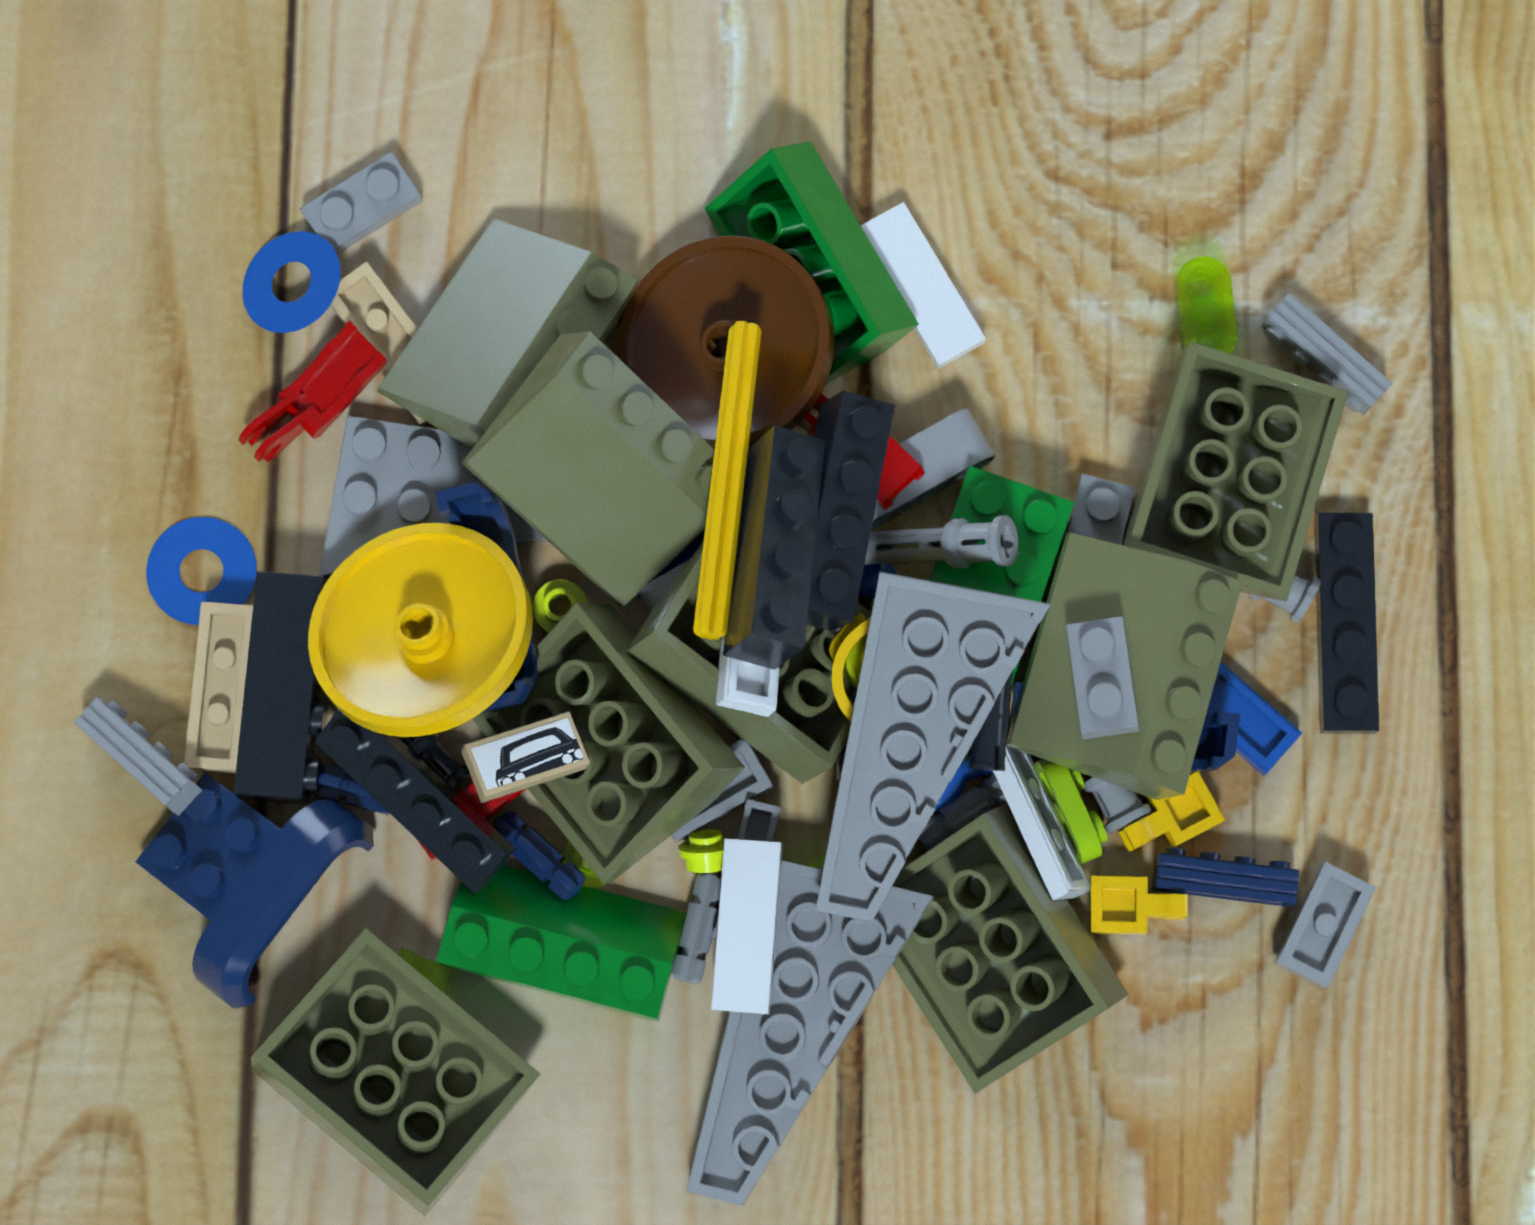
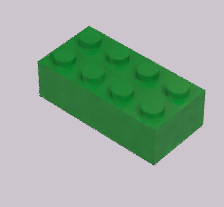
(1039, 526)

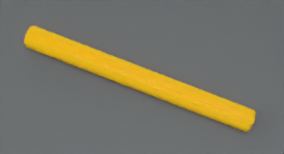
(727, 481)

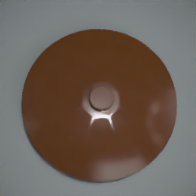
(681, 324)

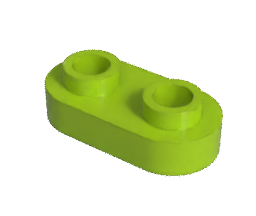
(1082, 827)

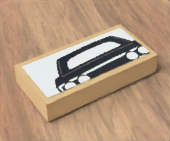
(525, 757)

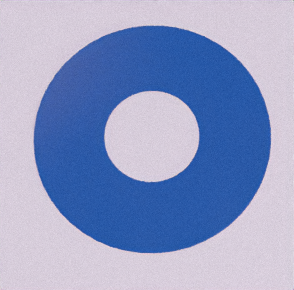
(325, 279)
(192, 535)

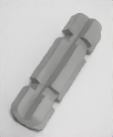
(962, 812)
(698, 929)

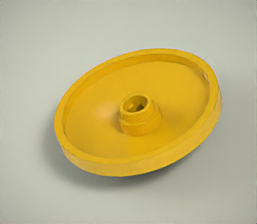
(420, 629)

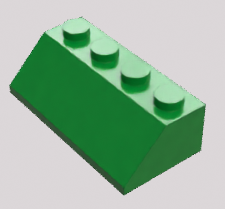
(799, 208)
(581, 948)

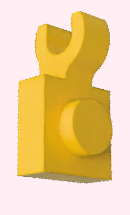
(1176, 817)
(1124, 905)

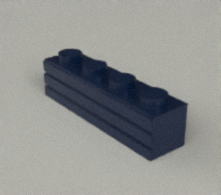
(1225, 879)

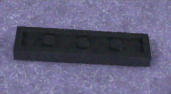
(1346, 623)
(418, 800)

